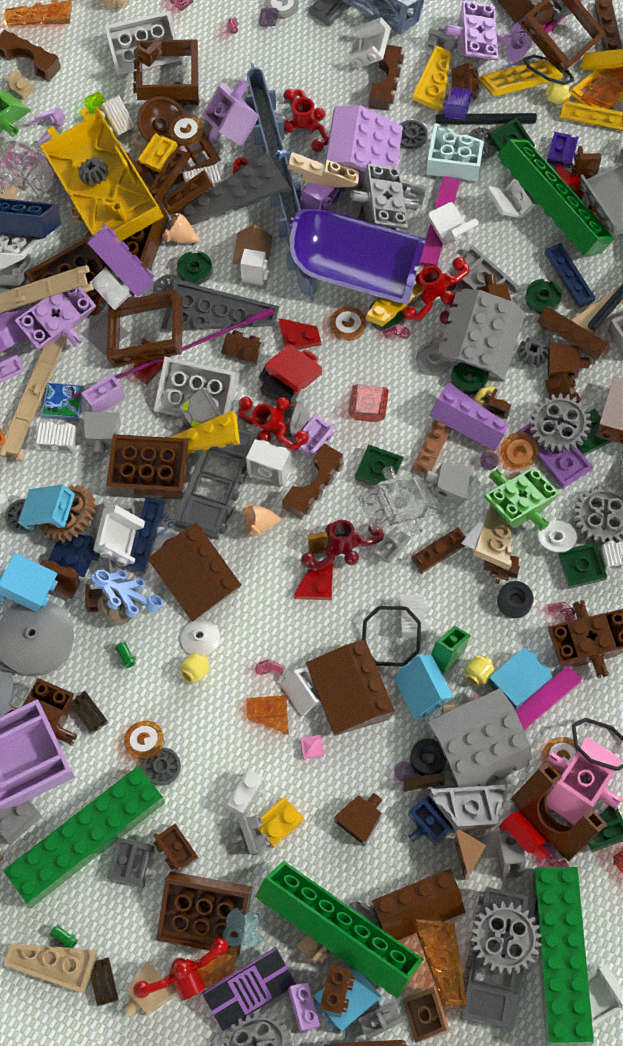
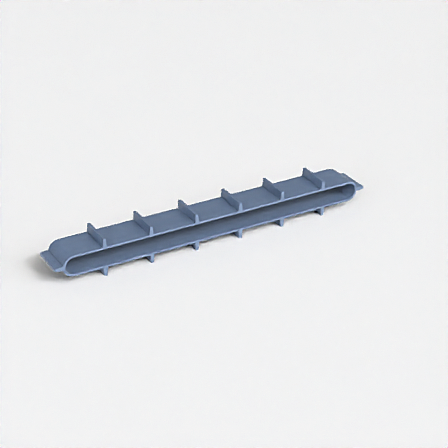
(256, 78)

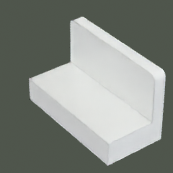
(301, 690)

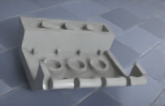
(482, 332)
(482, 740)

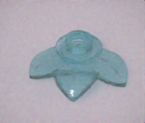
(244, 926)

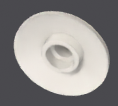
(558, 537)
(204, 645)

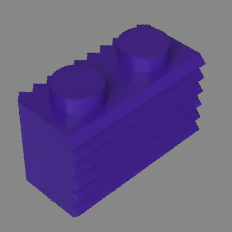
(457, 103)

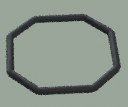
(543, 75)
(418, 633)
(583, 753)

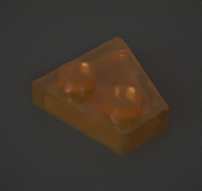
(269, 711)
(219, 967)

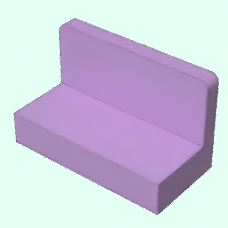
(10, 366)
(104, 394)

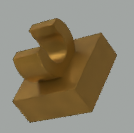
(317, 542)

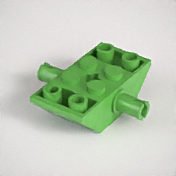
(11, 111)
(522, 497)

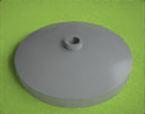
(36, 653)

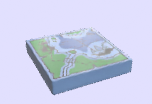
(59, 402)

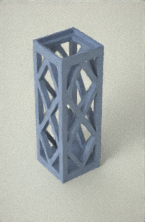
(399, 7)

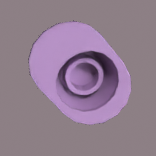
(519, 43)

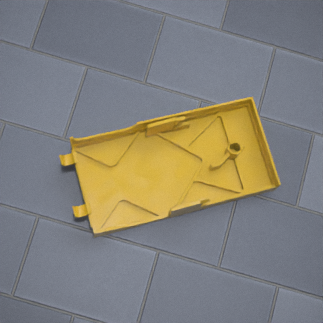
(119, 201)

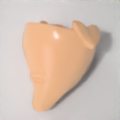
(180, 231)
(259, 519)

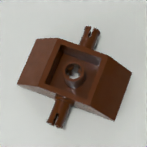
(572, 643)
(56, 705)

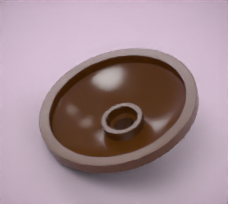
(154, 111)

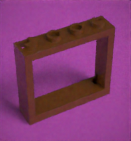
(546, 43)
(183, 47)
(149, 351)

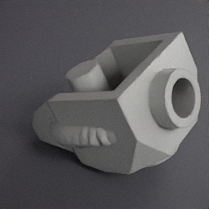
(295, 418)

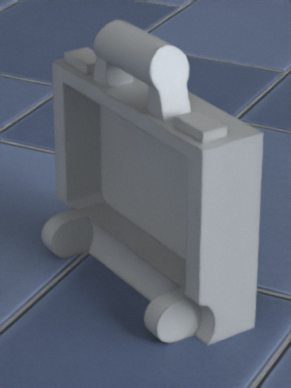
(15, 273)

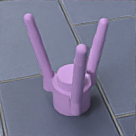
(54, 116)

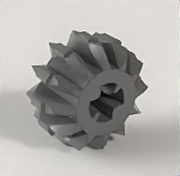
(93, 171)
(532, 352)

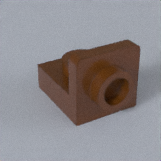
(497, 406)

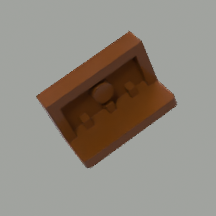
(466, 77)
(585, 163)
(242, 347)
(562, 384)
(67, 579)
(176, 848)
(335, 990)

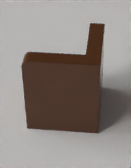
(91, 598)

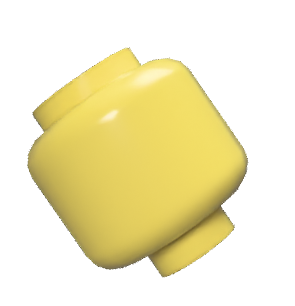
(557, 93)
(194, 668)
(479, 670)

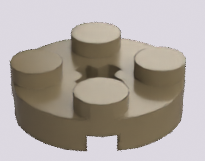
(116, 616)

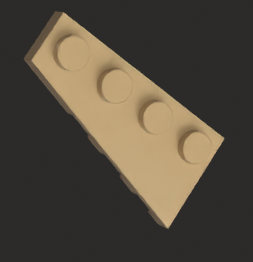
(494, 540)
(54, 964)

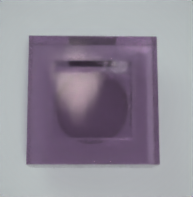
(268, 17)

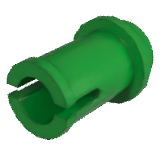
(126, 656)
(63, 937)

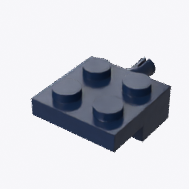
(75, 553)
(429, 821)

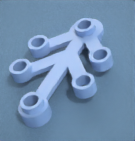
(105, 581)

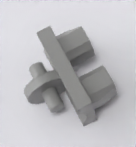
(437, 36)
(413, 191)
(392, 544)
(247, 835)
(380, 1020)

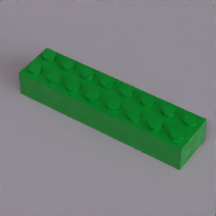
(555, 197)
(84, 836)
(339, 928)
(562, 957)

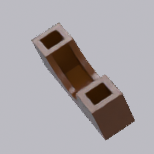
(45, 63)
(382, 92)
(573, 333)
(300, 499)

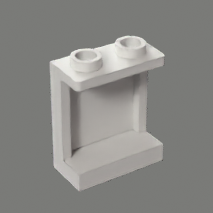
(372, 42)
(117, 535)
(605, 994)

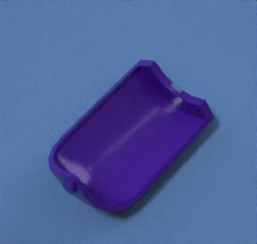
(355, 253)

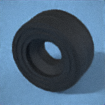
(515, 610)
(427, 746)

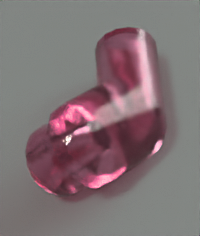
(232, 25)
(398, 330)
(564, 608)
(268, 666)
(552, 859)

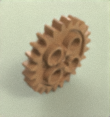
(78, 516)

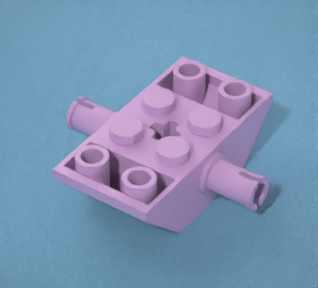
(477, 31)
(230, 114)
(45, 329)

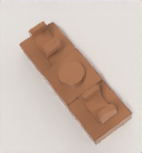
(431, 448)

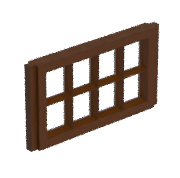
(206, 146)

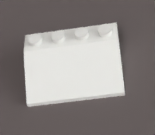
(123, 39)
(14, 248)
(183, 379)

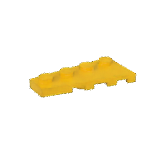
(432, 84)
(384, 309)
(212, 433)

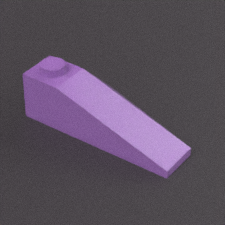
(9, 330)

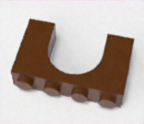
(532, 802)

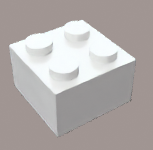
(268, 462)

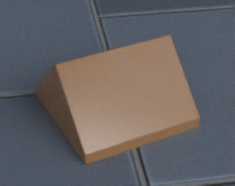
(253, 239)
(468, 851)
(426, 1015)

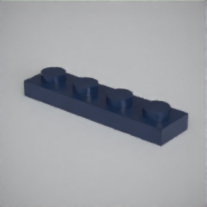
(569, 275)
(145, 537)

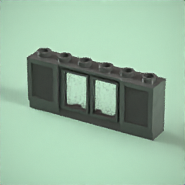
(215, 486)
(490, 996)

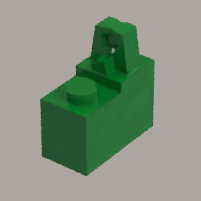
(450, 648)

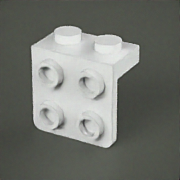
(512, 199)
(449, 224)
(112, 288)

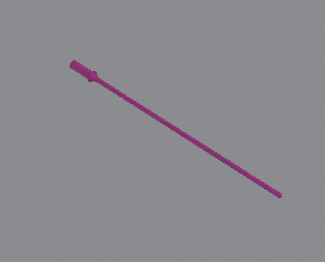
(252, 319)

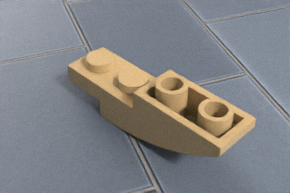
(327, 174)

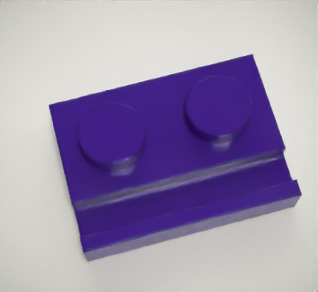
(562, 149)

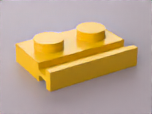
(157, 152)
(280, 821)

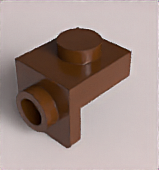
(148, 55)

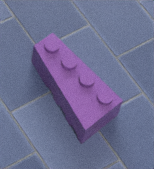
(319, 196)
(120, 260)
(468, 417)

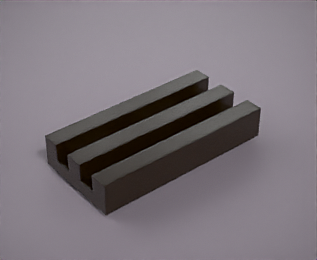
(79, 699)
(423, 782)
(98, 964)

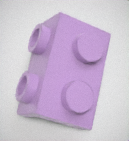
(318, 432)
(303, 1007)

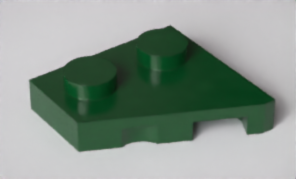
(611, 833)

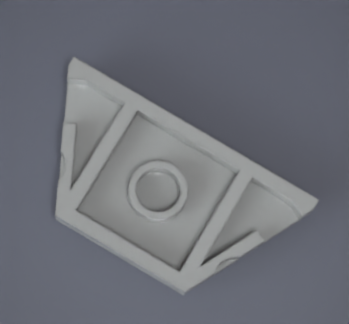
(481, 266)
(470, 806)

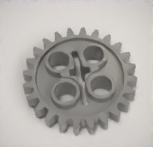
(564, 408)
(586, 512)
(486, 934)
(254, 1028)

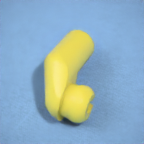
(483, 392)

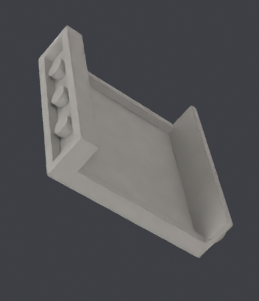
(606, 194)

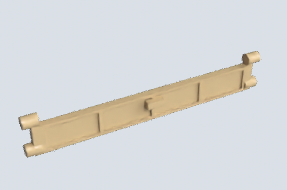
(45, 288)
(31, 399)

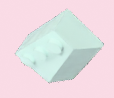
(454, 155)

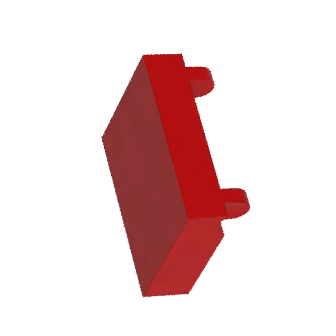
(294, 368)
(525, 834)

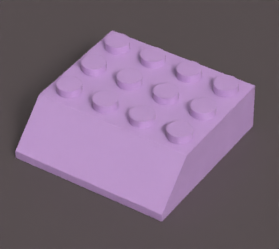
(362, 138)
(29, 756)

